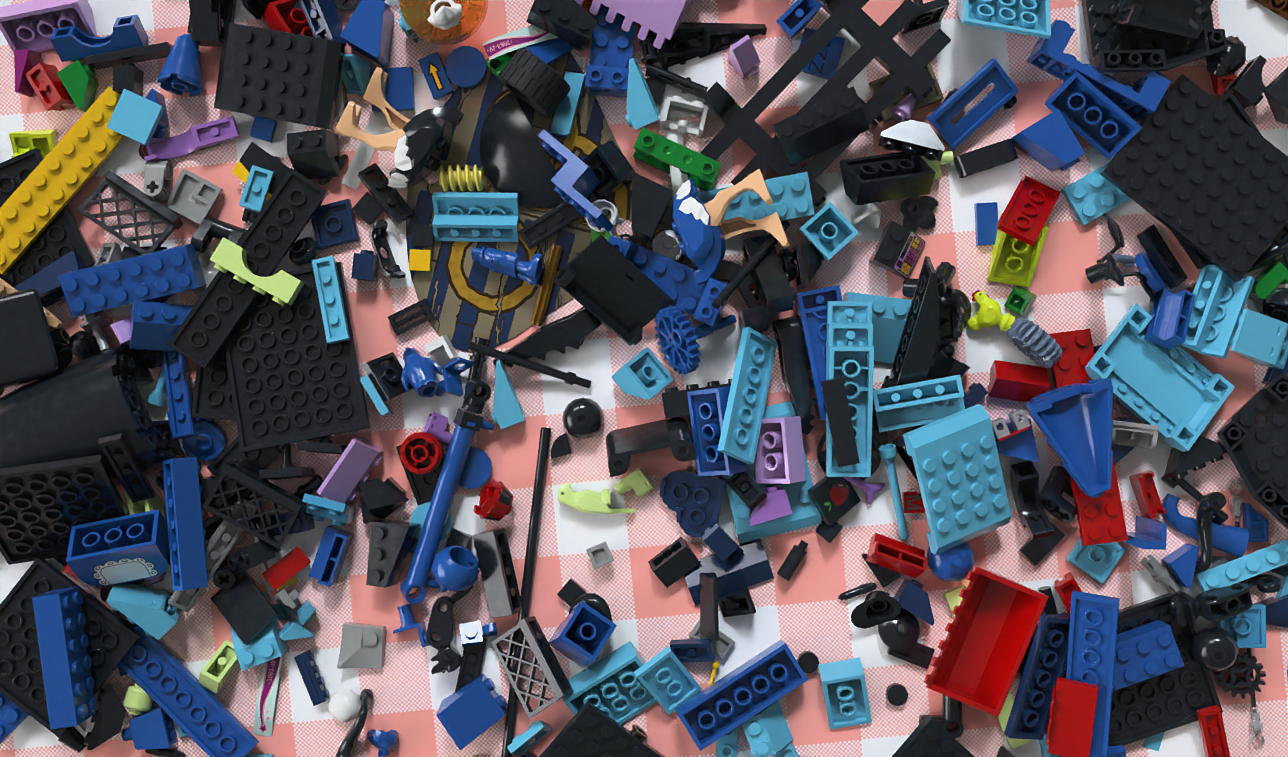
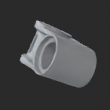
(158, 180)

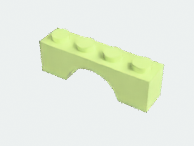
(234, 259)

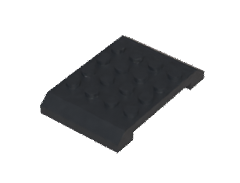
(279, 75)

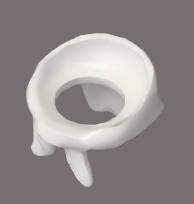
(604, 206)

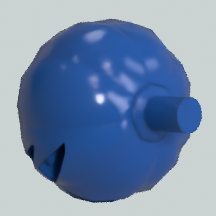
(952, 563)
(455, 568)

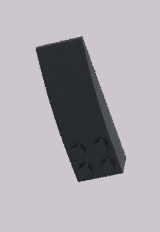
(920, 331)

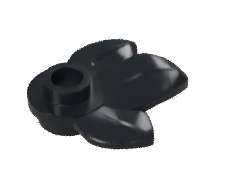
(921, 215)

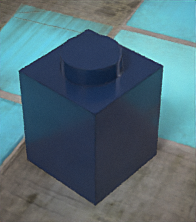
(365, 266)

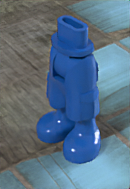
(511, 264)

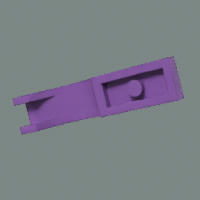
(193, 140)

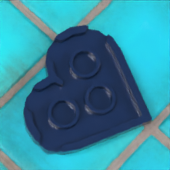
(694, 499)

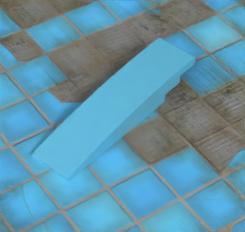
(852, 357)

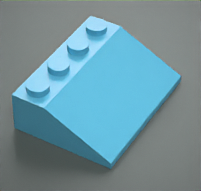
(1012, 16)
(887, 320)
(612, 685)

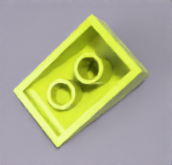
(1014, 260)

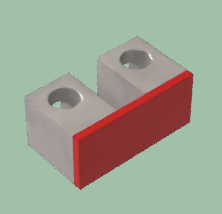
(1018, 425)

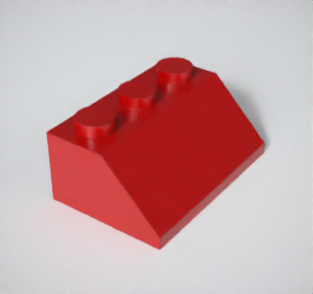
(285, 18)

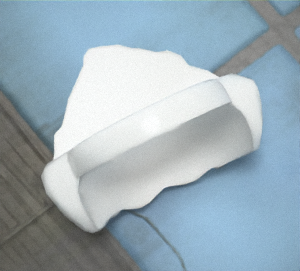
(445, 16)
(868, 216)

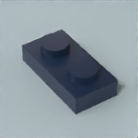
(693, 650)

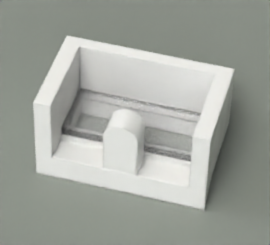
(684, 116)

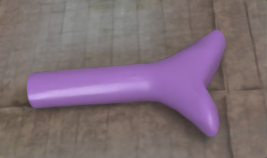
(870, 489)

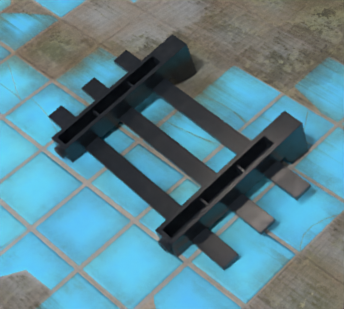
(875, 44)

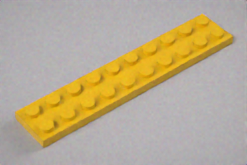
(57, 179)

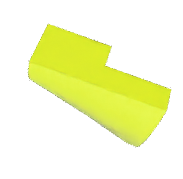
(28, 140)

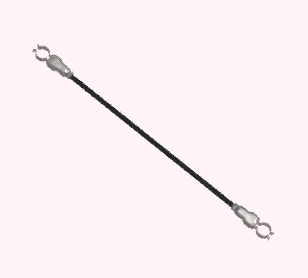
(1255, 723)

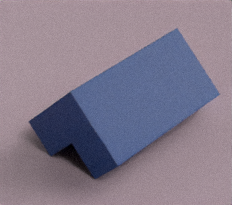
(1170, 318)
(331, 555)

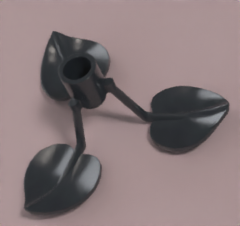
(1110, 269)

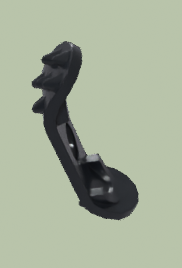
(378, 239)

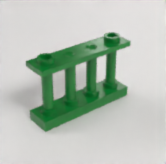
(662, 152)

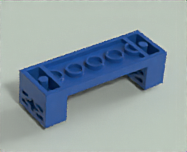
(609, 57)
(1135, 101)
(676, 281)
(813, 312)

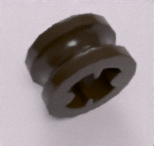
(639, 732)

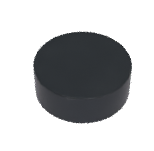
(808, 661)
(896, 694)

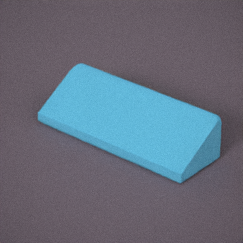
(567, 110)

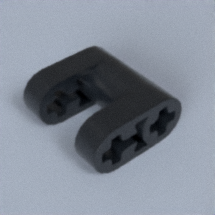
(215, 228)
(1051, 498)

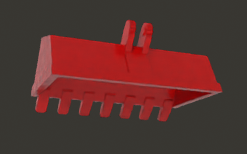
(986, 640)

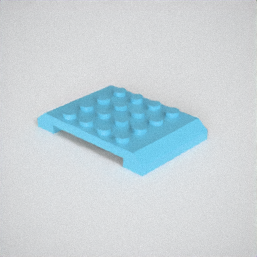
(1158, 382)
(959, 477)
(802, 506)

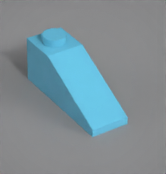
(506, 404)

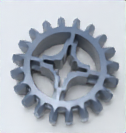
(1034, 342)

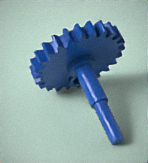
(679, 338)

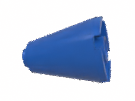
(182, 68)

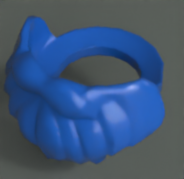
(383, 740)

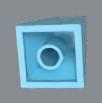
(642, 375)

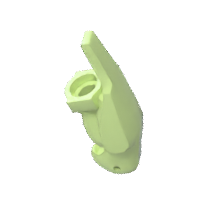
(589, 500)

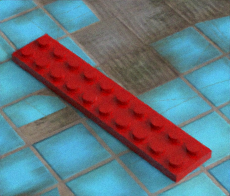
(1098, 517)

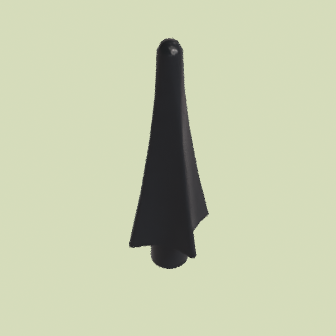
(1269, 256)

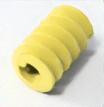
(461, 179)

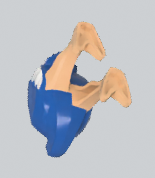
(706, 230)

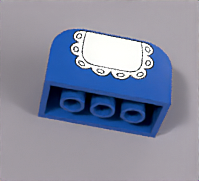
(119, 549)

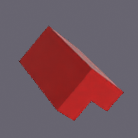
(1017, 381)
(896, 556)

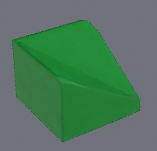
(1020, 300)

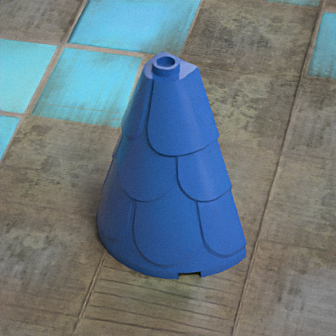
(1079, 430)

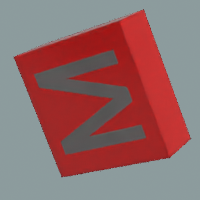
(912, 502)

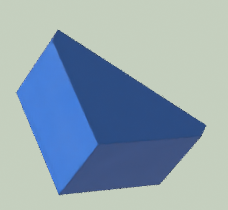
(1182, 564)

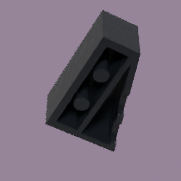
(563, 19)
(208, 21)
(388, 551)

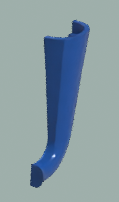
(1224, 537)

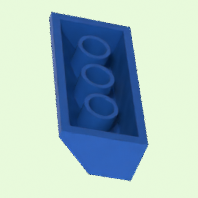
(1093, 115)
(707, 415)

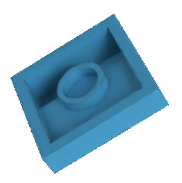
(328, 509)
(1247, 627)

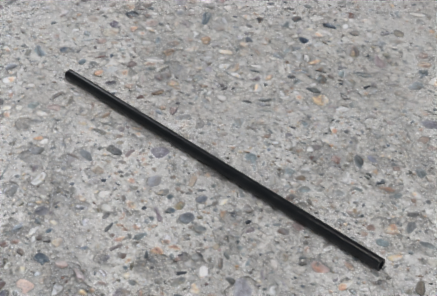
(527, 580)

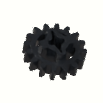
(1246, 668)

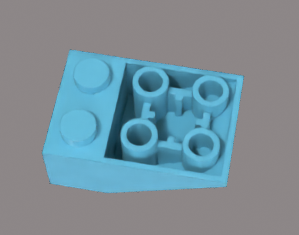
(1261, 339)
(144, 607)

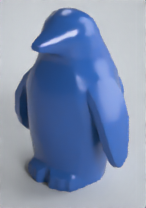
(419, 373)

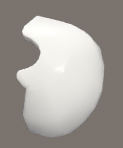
(667, 244)
(345, 705)

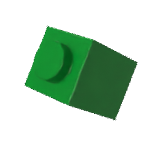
(80, 83)

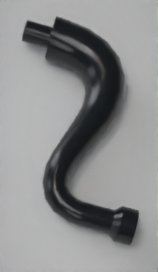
(1204, 514)
(349, 742)

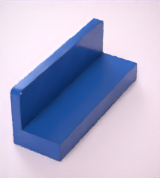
(1148, 534)

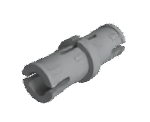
(1160, 574)

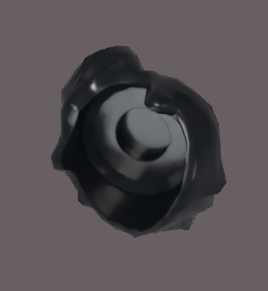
(1229, 60)

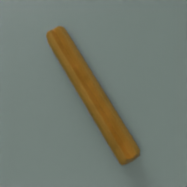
(546, 285)

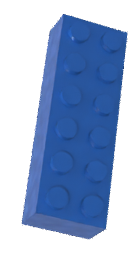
(132, 280)
(64, 657)
(741, 694)

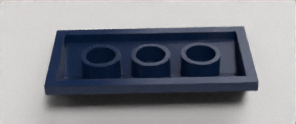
(746, 570)

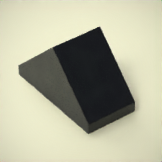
(737, 603)

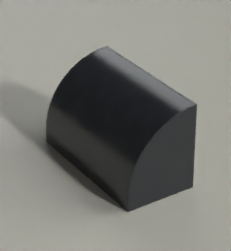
(673, 562)

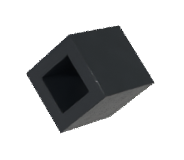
(128, 78)

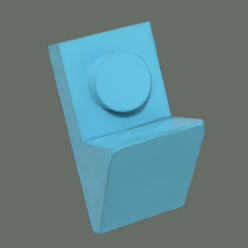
(295, 631)

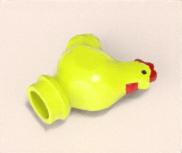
(988, 314)

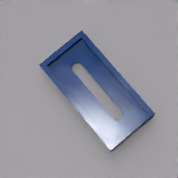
(1002, 92)

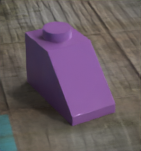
(772, 507)

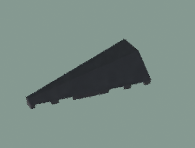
(703, 39)

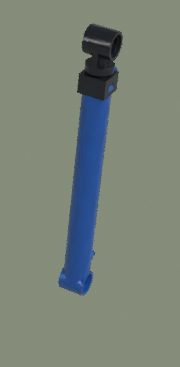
(467, 423)

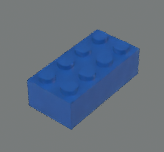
(1145, 654)

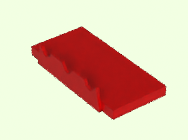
(1028, 210)
(1071, 718)

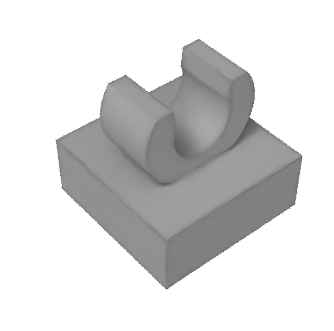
(600, 554)
(286, 599)

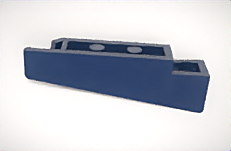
(323, 19)

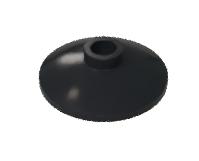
(899, 640)

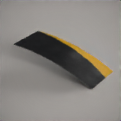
(258, 157)

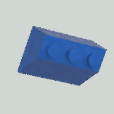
(155, 324)

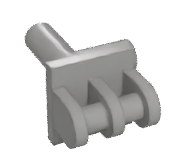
(95, 324)

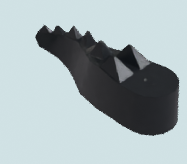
(555, 336)
(795, 368)

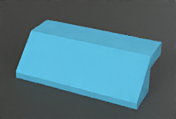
(476, 216)
(1216, 311)
(918, 402)

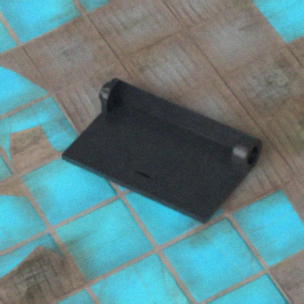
(601, 285)

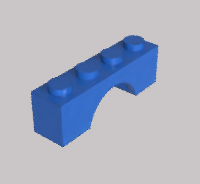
(74, 44)

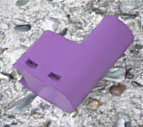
(436, 426)

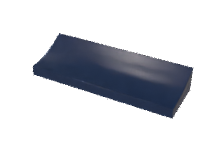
(1043, 666)

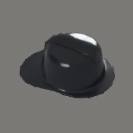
(875, 609)

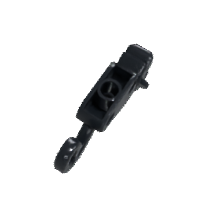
(1221, 601)
(444, 623)

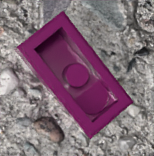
(23, 62)

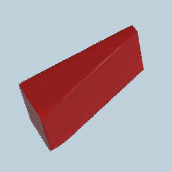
(286, 567)

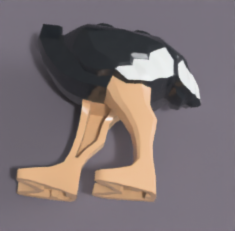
(414, 142)

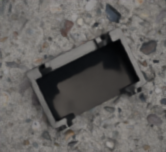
(648, 437)

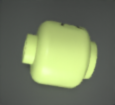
(137, 700)

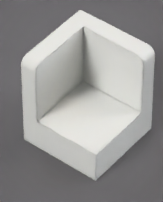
(442, 350)

